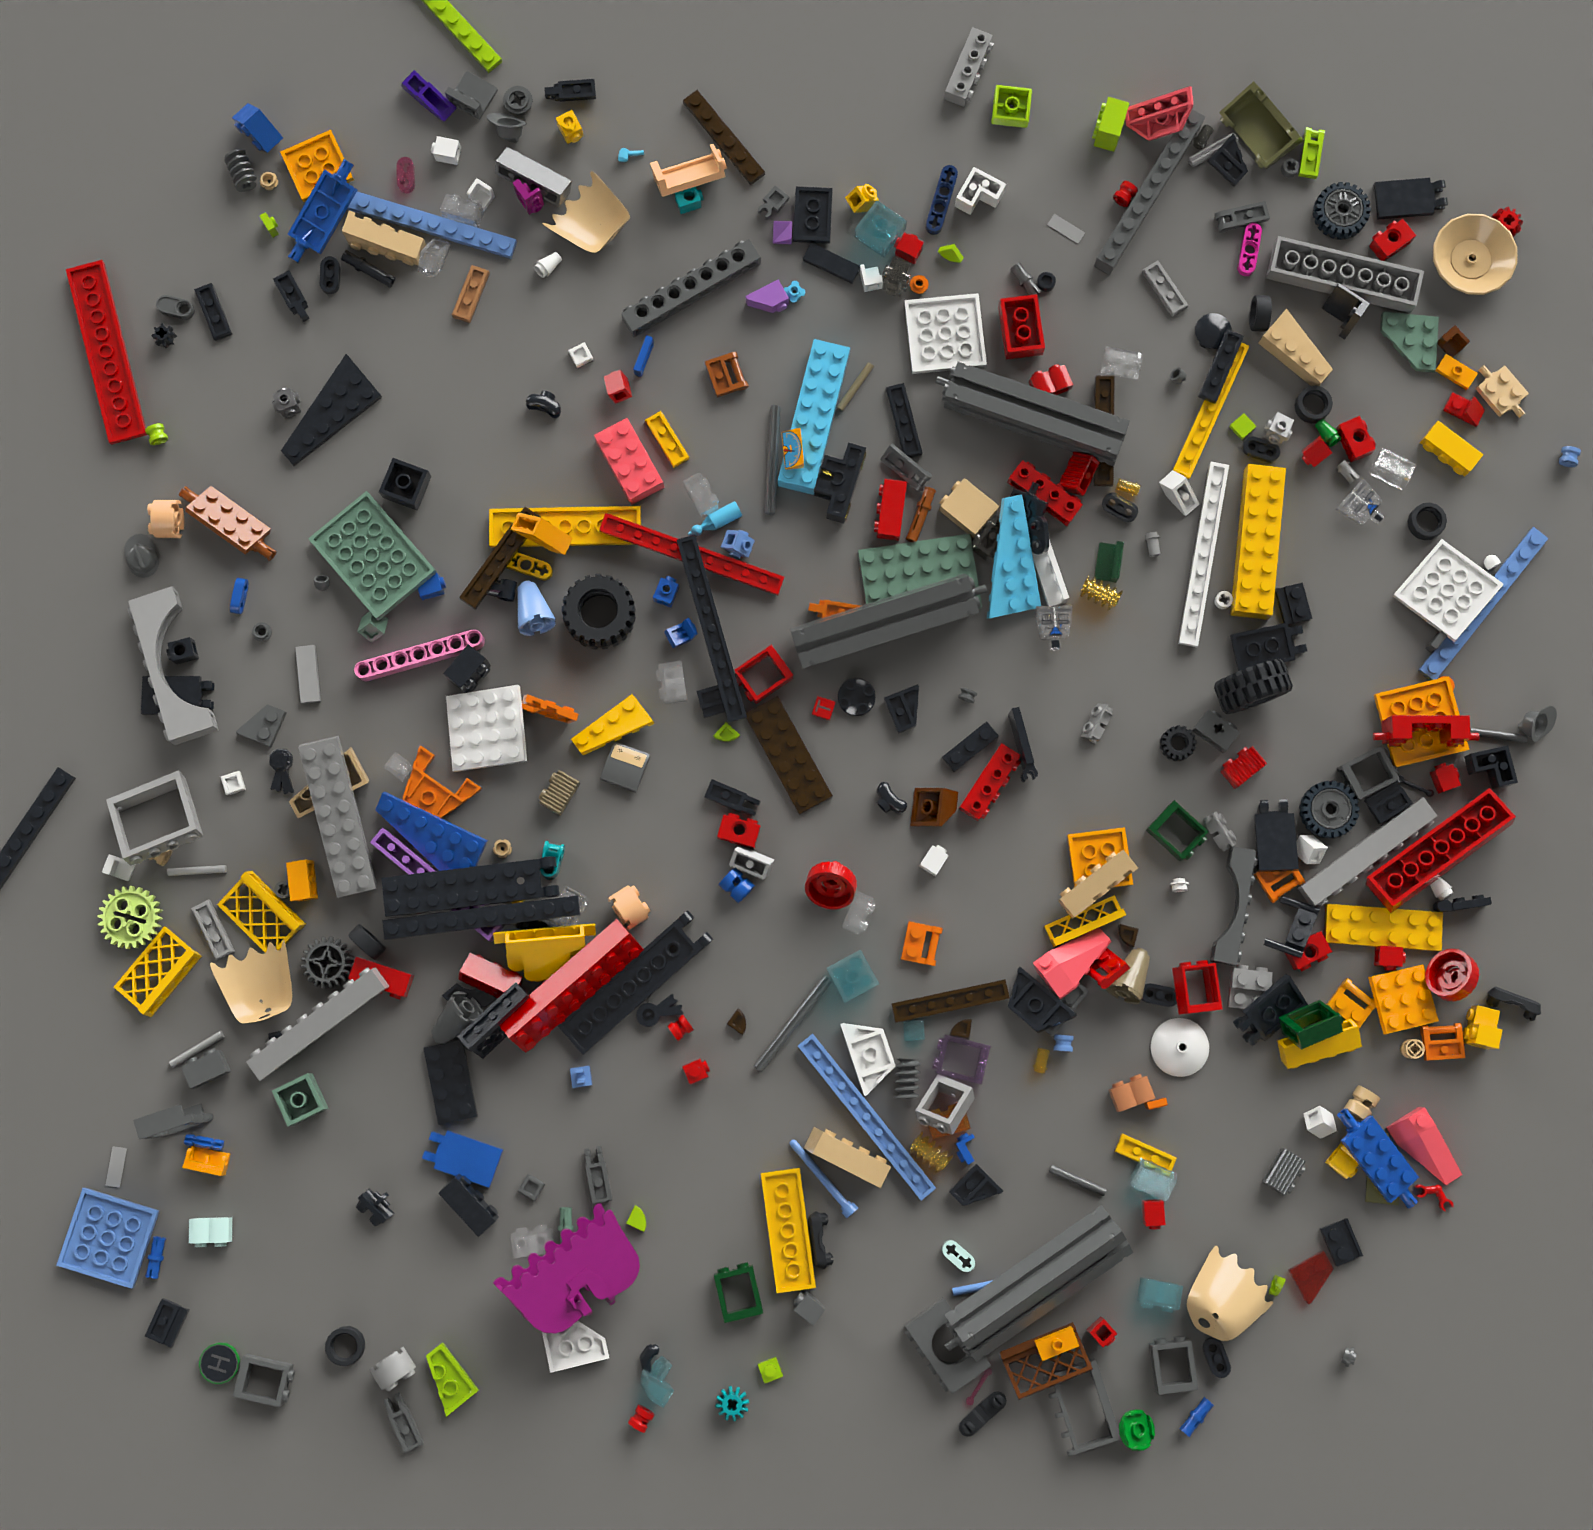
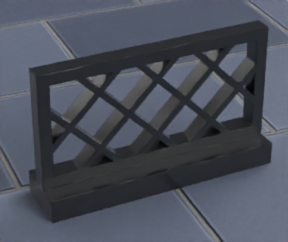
(490, 1020)

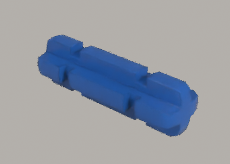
(204, 1142)

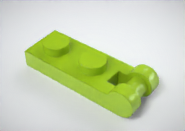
(1311, 153)

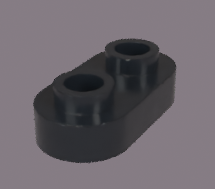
(329, 276)
(1260, 448)
(1120, 508)
(1038, 535)
(1158, 995)
(1215, 1357)

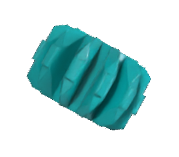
(724, 1402)

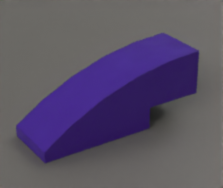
(428, 96)

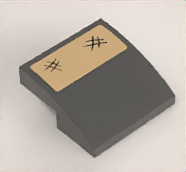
(625, 767)

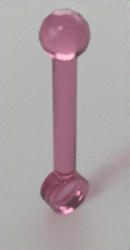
(970, 1400)

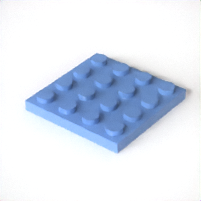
(108, 1238)

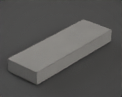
(1165, 288)
(308, 674)
(213, 929)

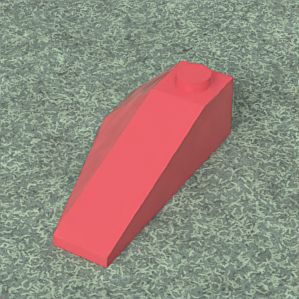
(1069, 962)
(1424, 1143)

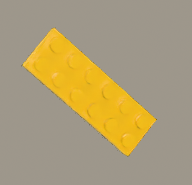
(1381, 928)
(788, 1230)

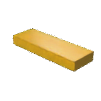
(667, 439)
(1135, 1149)

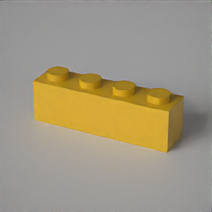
(1343, 1042)

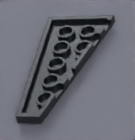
(337, 404)

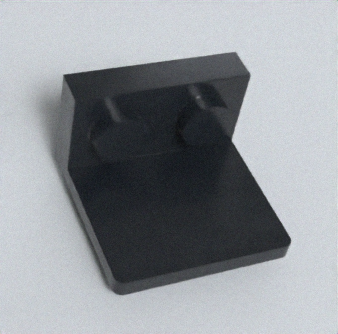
(1345, 307)

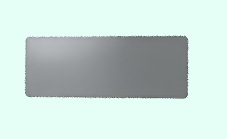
(1066, 228)
(116, 1166)

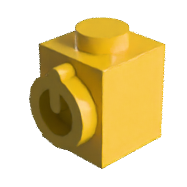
(569, 127)
(862, 198)

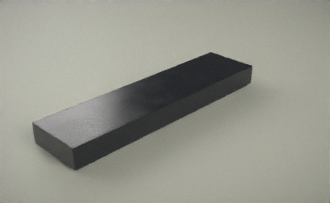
(1220, 366)
(904, 420)

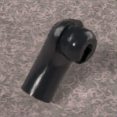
(646, 1356)

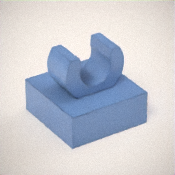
(581, 1076)

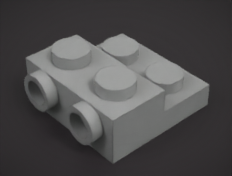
(1247, 985)

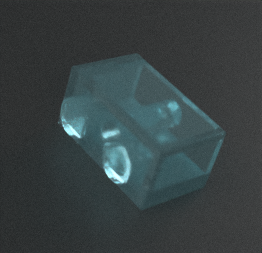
(1153, 1179)
(1160, 1294)

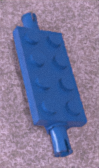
(322, 211)
(1379, 1158)

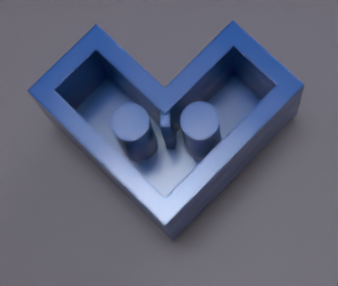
(254, 123)

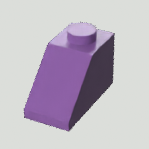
(769, 298)

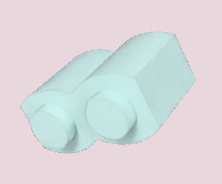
(210, 1231)

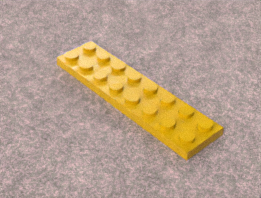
(577, 522)

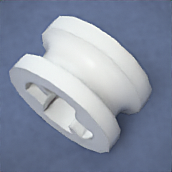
(1225, 594)

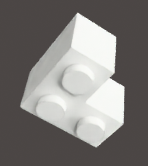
(979, 187)

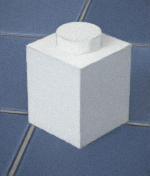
(446, 150)
(934, 860)

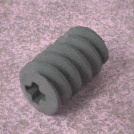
(240, 170)
(907, 1079)

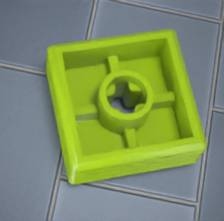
(1021, 101)

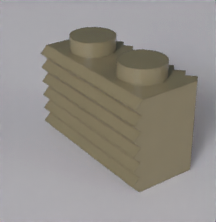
(558, 792)

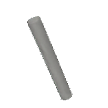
(197, 870)
(196, 1049)

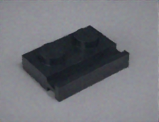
(1293, 604)
(710, 701)
(1388, 802)
(1341, 1242)
(167, 1322)

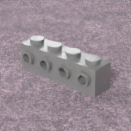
(968, 66)

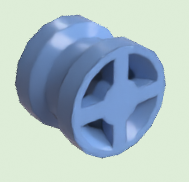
(1569, 456)
(1063, 1043)

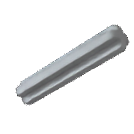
(1208, 152)

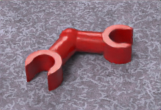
(1437, 1189)

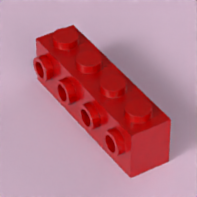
(1061, 504)
(989, 782)

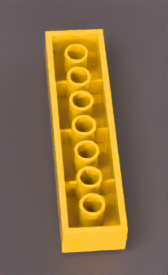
(1258, 541)

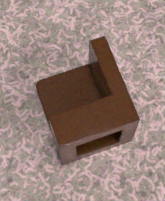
(1453, 341)

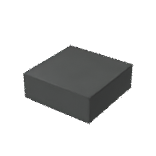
(1436, 641)
(531, 1187)

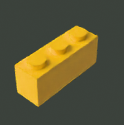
(1451, 449)

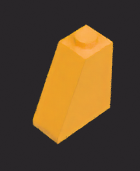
(542, 533)

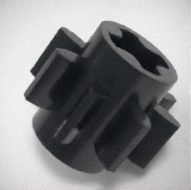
(167, 333)

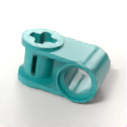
(558, 854)

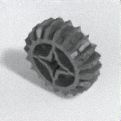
(310, 960)

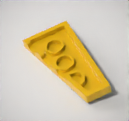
(619, 721)

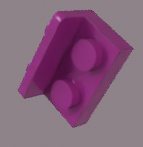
(530, 200)

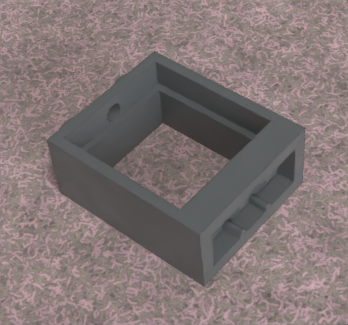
(1351, 781)
(244, 1376)
(1175, 1386)

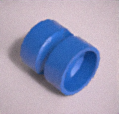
(741, 890)

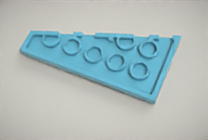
(1013, 566)

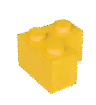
(1482, 1028)

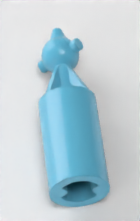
(717, 519)

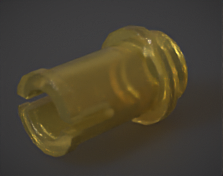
(1129, 487)
(1041, 1060)

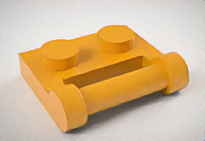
(1347, 1007)

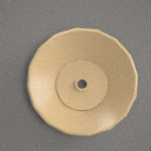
(1484, 241)

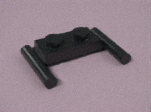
(1300, 929)

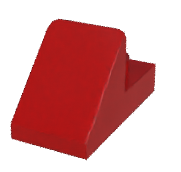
(1464, 409)

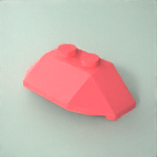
(1161, 114)

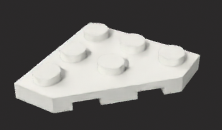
(574, 1347)

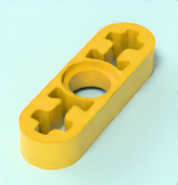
(540, 564)

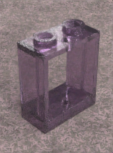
(981, 1063)

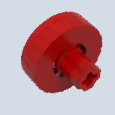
(833, 876)
(1459, 983)

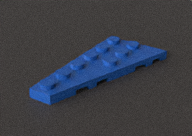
(433, 837)

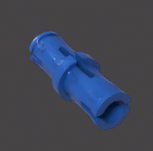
(155, 1257)
(1196, 1417)

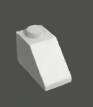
(1179, 492)

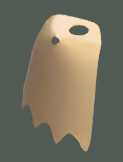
(585, 215)
(253, 979)
(1229, 1293)

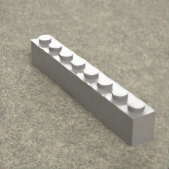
(1367, 852)
(317, 1024)

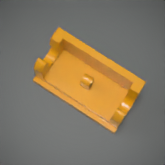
(302, 880)
(206, 1161)

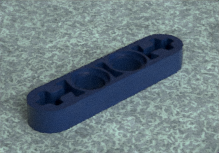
(941, 199)

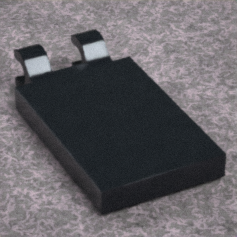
(1408, 198)
(1266, 645)
(185, 687)
(1022, 744)
(1276, 838)
(1265, 1011)

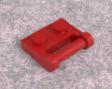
(1111, 965)

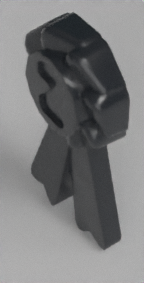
(281, 761)
(649, 1014)

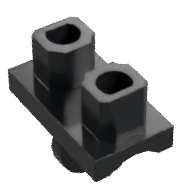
(376, 1204)

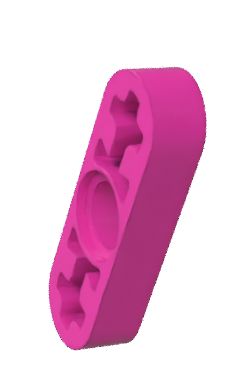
(1255, 243)

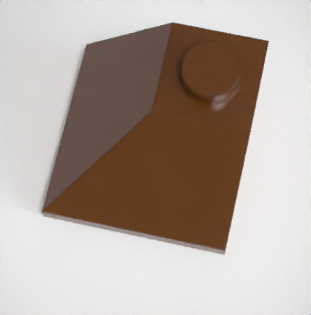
(933, 806)

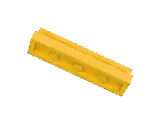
(1064, 937)

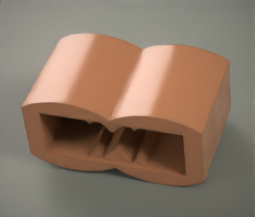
(1131, 1093)

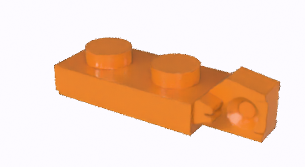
(827, 607)

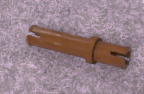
(921, 513)

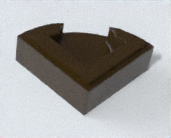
(1128, 934)
(738, 1022)
(962, 1029)

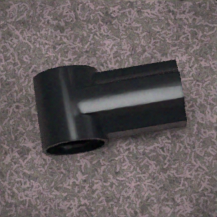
(504, 590)

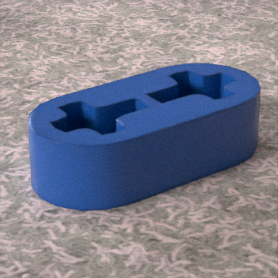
(239, 596)

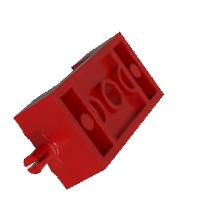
(1452, 729)

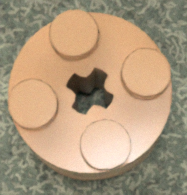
(166, 519)
(629, 907)

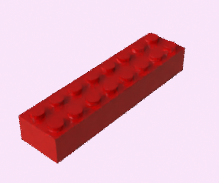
(1440, 850)
(571, 986)

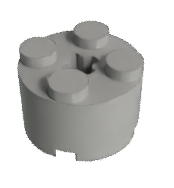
(392, 1369)

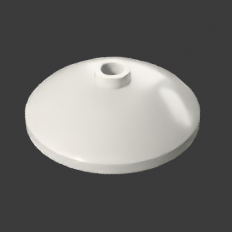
(1166, 1049)

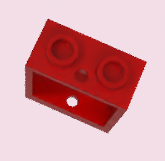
(777, 661)
(1211, 987)

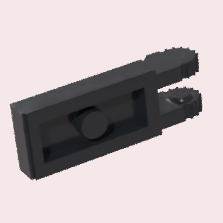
(730, 797)
(1460, 903)

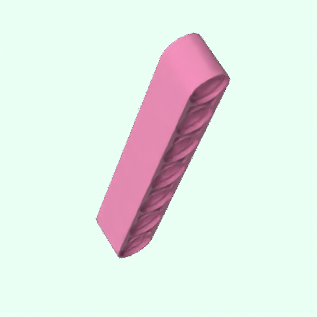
(410, 653)

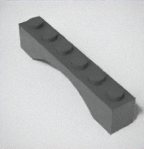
(1240, 866)

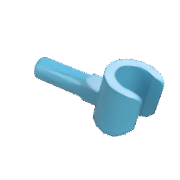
(624, 153)

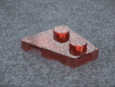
(1311, 1275)

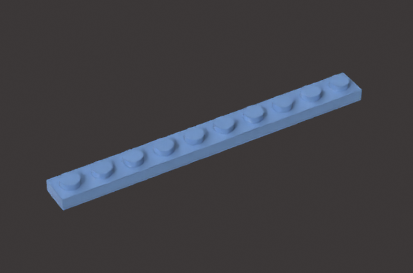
(433, 224)
(1507, 575)
(866, 1117)

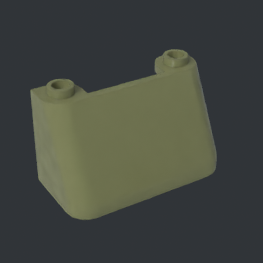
(1260, 125)

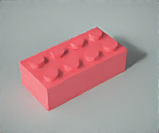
(629, 461)

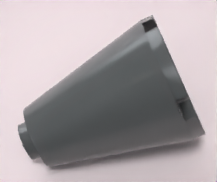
(455, 1017)

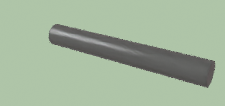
(1500, 735)
(1077, 1180)

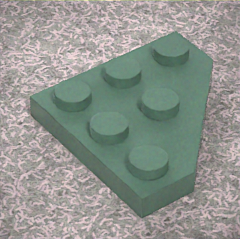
(1413, 338)

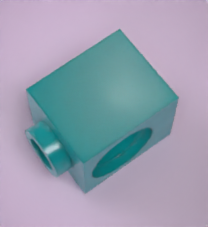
(687, 206)

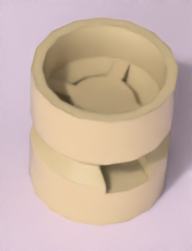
(1362, 1103)

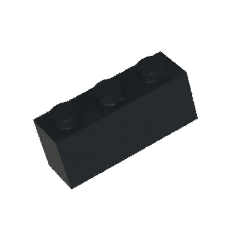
(469, 1204)

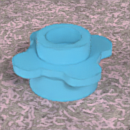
(794, 296)

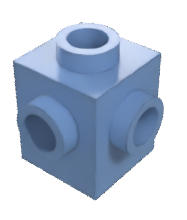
(737, 543)

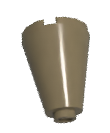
(1133, 981)

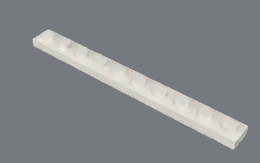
(1203, 554)

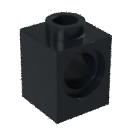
(190, 650)

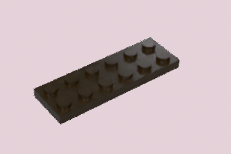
(788, 755)

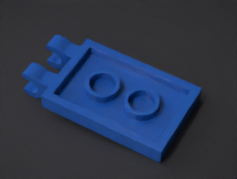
(464, 1156)

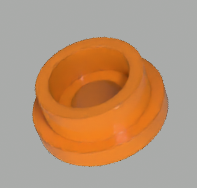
(919, 289)

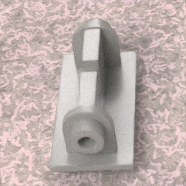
(1100, 715)
(1218, 823)

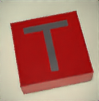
(823, 708)

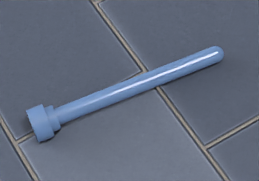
(846, 1206)

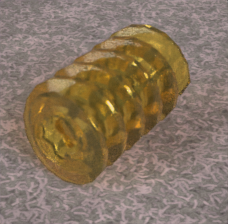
(1100, 593)
(930, 1153)

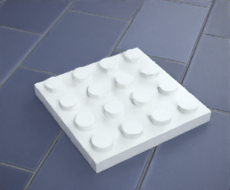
(944, 333)
(1448, 590)
(486, 728)

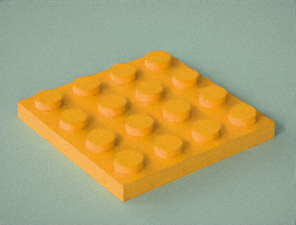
(1424, 698)

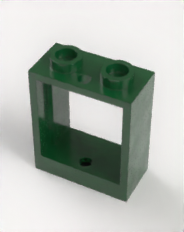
(1191, 821)
(1294, 1022)
(744, 1312)

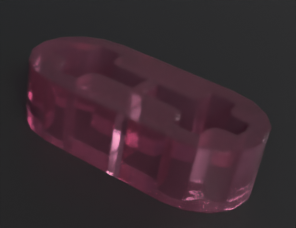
(401, 175)

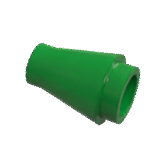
(1328, 433)

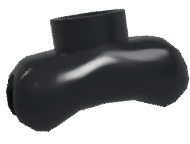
(545, 403)
(888, 800)

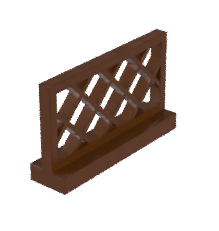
(1029, 1348)

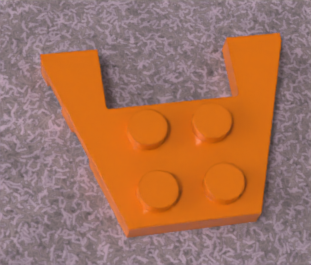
(549, 709)
(431, 795)

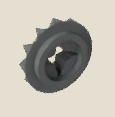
(521, 93)

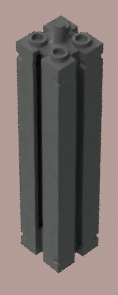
(1033, 412)
(886, 619)
(1037, 1284)

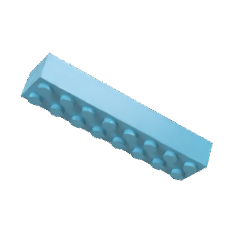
(816, 412)

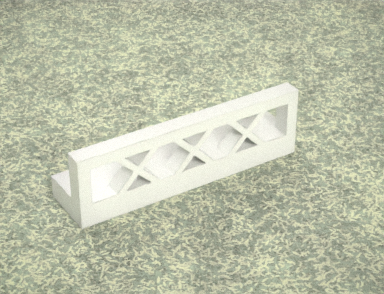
(1050, 577)

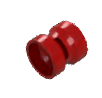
(1125, 193)
(676, 1029)
(641, 1418)

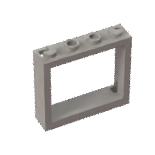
(147, 792)

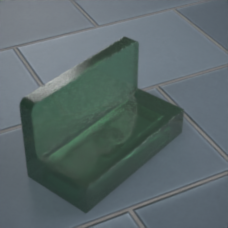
(1109, 561)

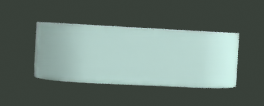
(961, 1252)

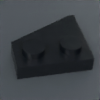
(1229, 161)
(903, 708)
(974, 1187)

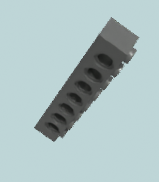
(687, 297)

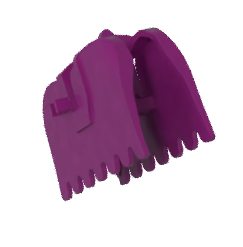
(590, 1258)

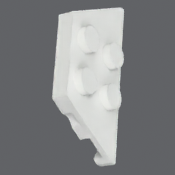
(869, 1054)

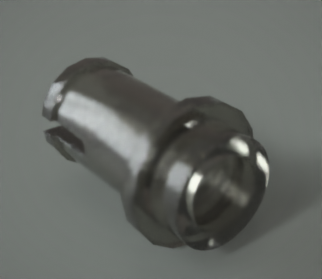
(1201, 140)

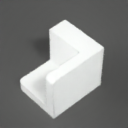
(481, 192)
(870, 278)
(1310, 849)
(118, 868)
(1320, 1122)

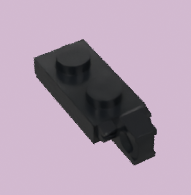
(572, 90)
(292, 294)

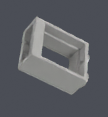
(949, 1087)

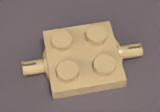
(1502, 391)

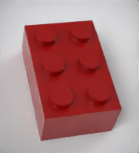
(1021, 326)

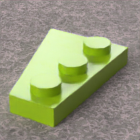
(451, 1379)

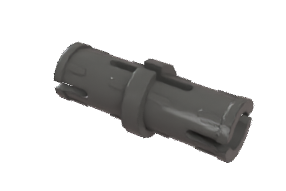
(1025, 279)

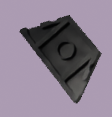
(1037, 1004)

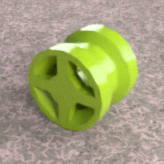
(156, 434)

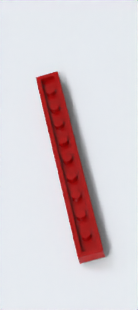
(712, 560)

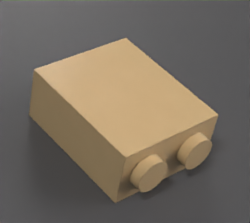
(968, 507)

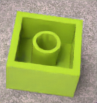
(1110, 123)

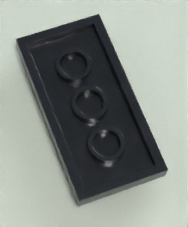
(450, 1082)

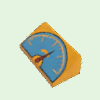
(792, 449)

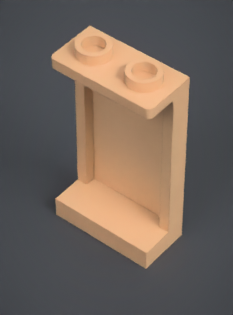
(689, 173)

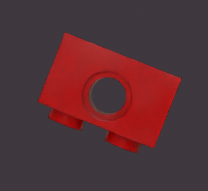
(1399, 232)
(1354, 449)
(747, 839)
(1319, 948)

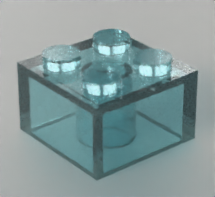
(880, 228)
(852, 976)

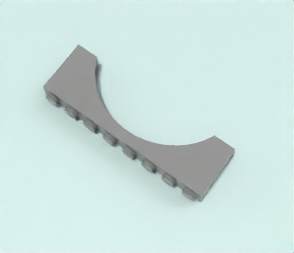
(152, 618)

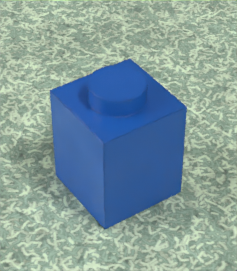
(432, 587)

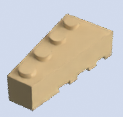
(382, 240)
(1295, 350)
(302, 801)
(1097, 884)
(847, 1157)

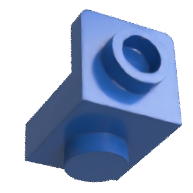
(681, 633)
(963, 1153)

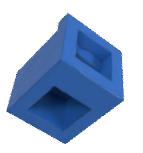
(666, 598)

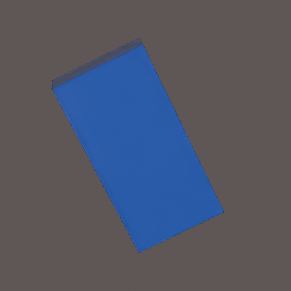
(643, 356)

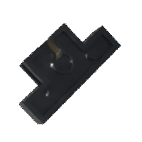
(839, 481)

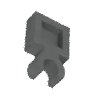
(774, 201)

